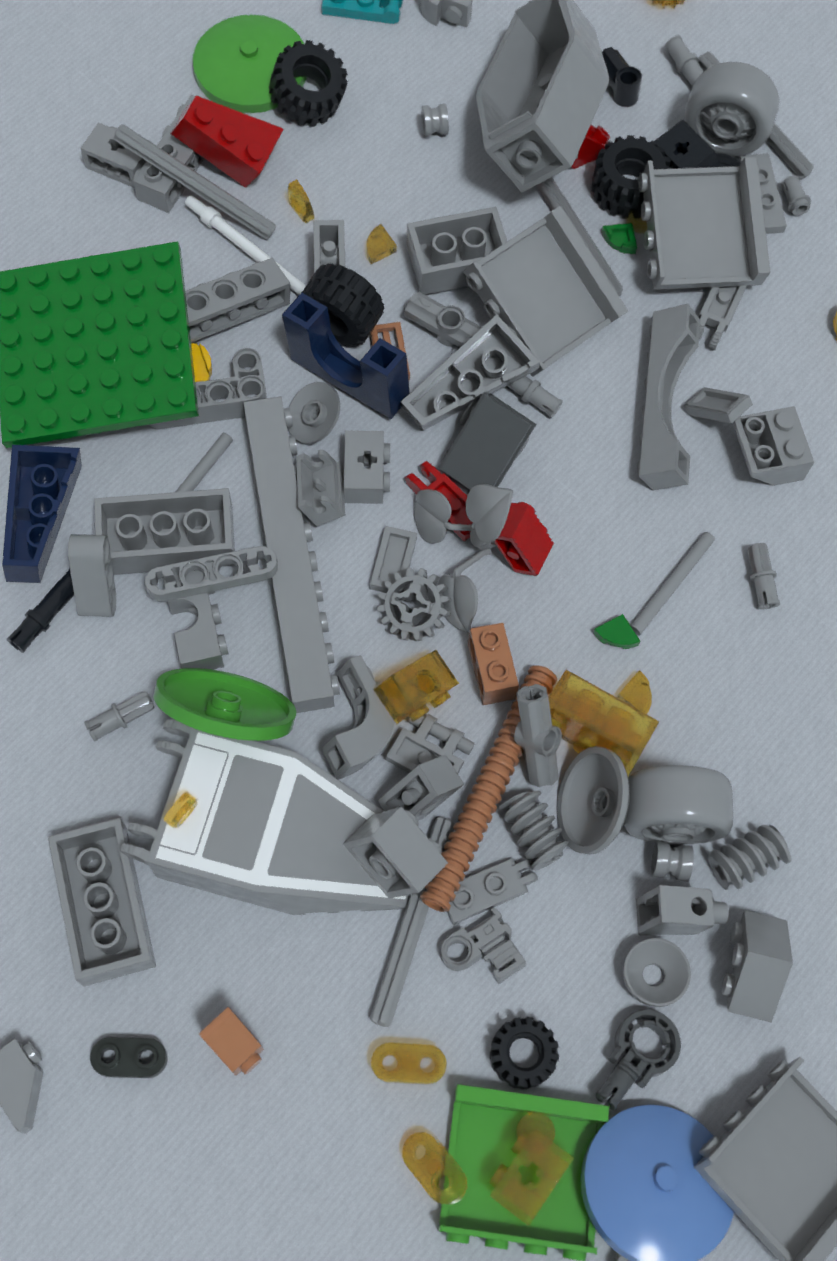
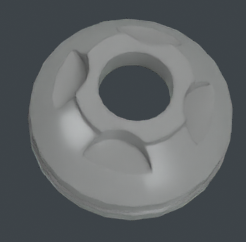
(672, 964)

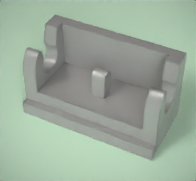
(320, 488)

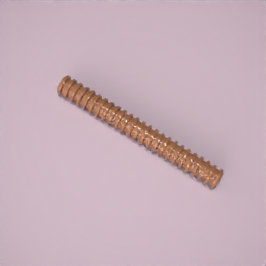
(482, 802)

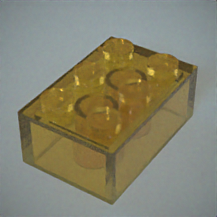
(599, 719)

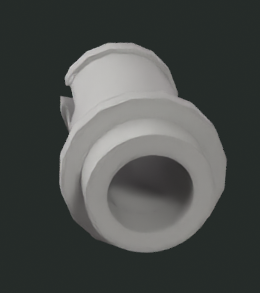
(797, 199)

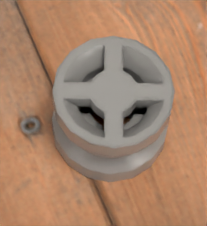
(435, 120)

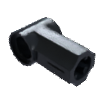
(623, 79)

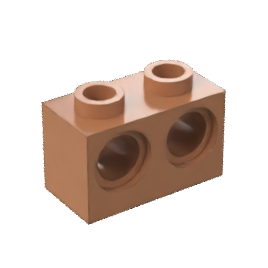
(493, 664)

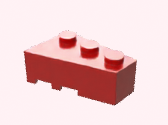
(227, 138)

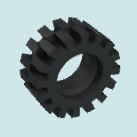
(547, 1051)

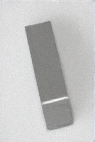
(232, 389)

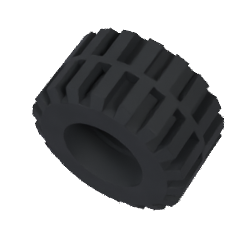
(314, 63)
(624, 158)
(350, 300)

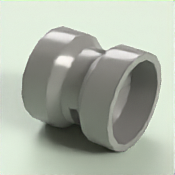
(676, 861)

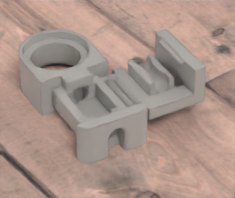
(492, 944)

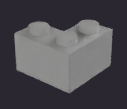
(760, 965)

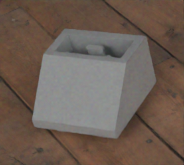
(774, 446)

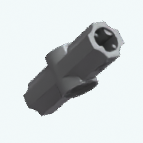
(436, 318)
(538, 735)

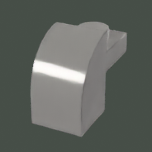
(454, 11)

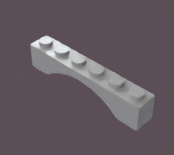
(673, 341)

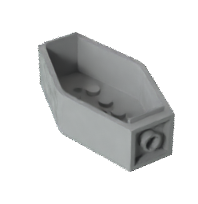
(541, 91)

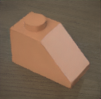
(232, 1042)

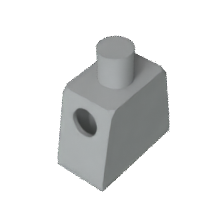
(679, 911)

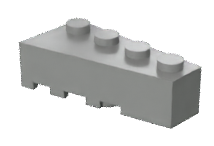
(481, 365)

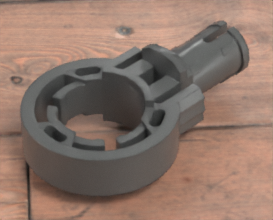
(624, 1072)

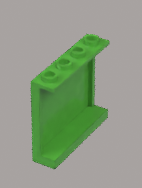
(483, 1139)

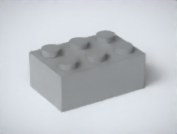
(449, 245)

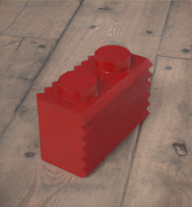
(524, 540)

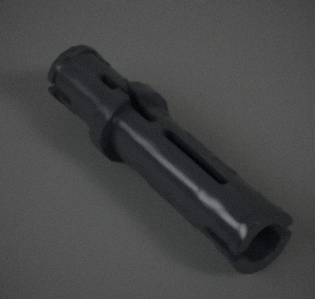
(40, 617)

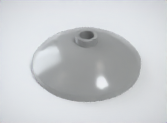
(593, 800)

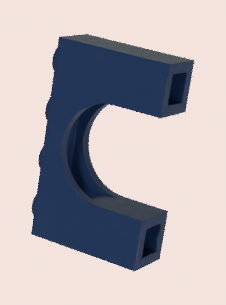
(376, 379)

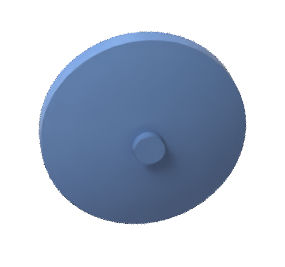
(646, 1190)

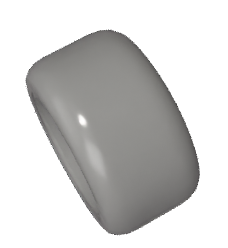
(733, 108)
(679, 805)

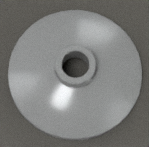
(314, 412)

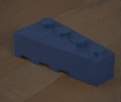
(36, 504)

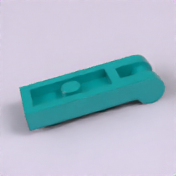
(364, 9)

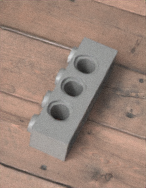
(236, 298)

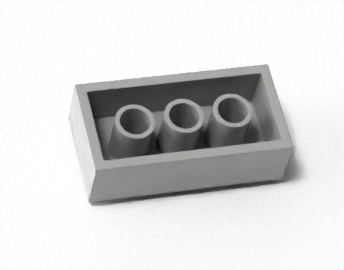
(165, 528)
(101, 903)

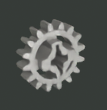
(416, 591)

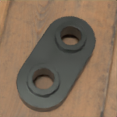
(127, 1057)

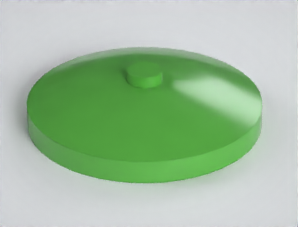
(238, 58)
(224, 704)

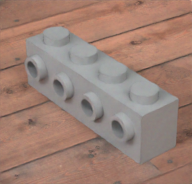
(155, 186)

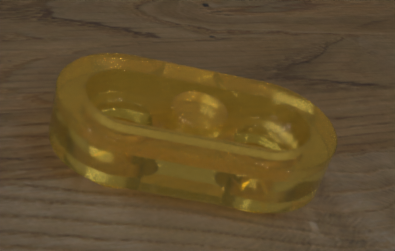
(408, 1063)
(433, 1166)

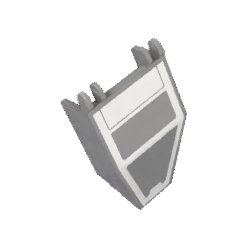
(262, 829)

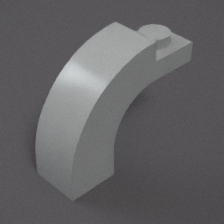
(373, 723)

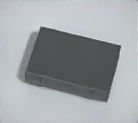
(487, 443)

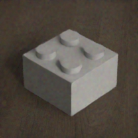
(396, 852)

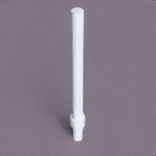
(213, 219)

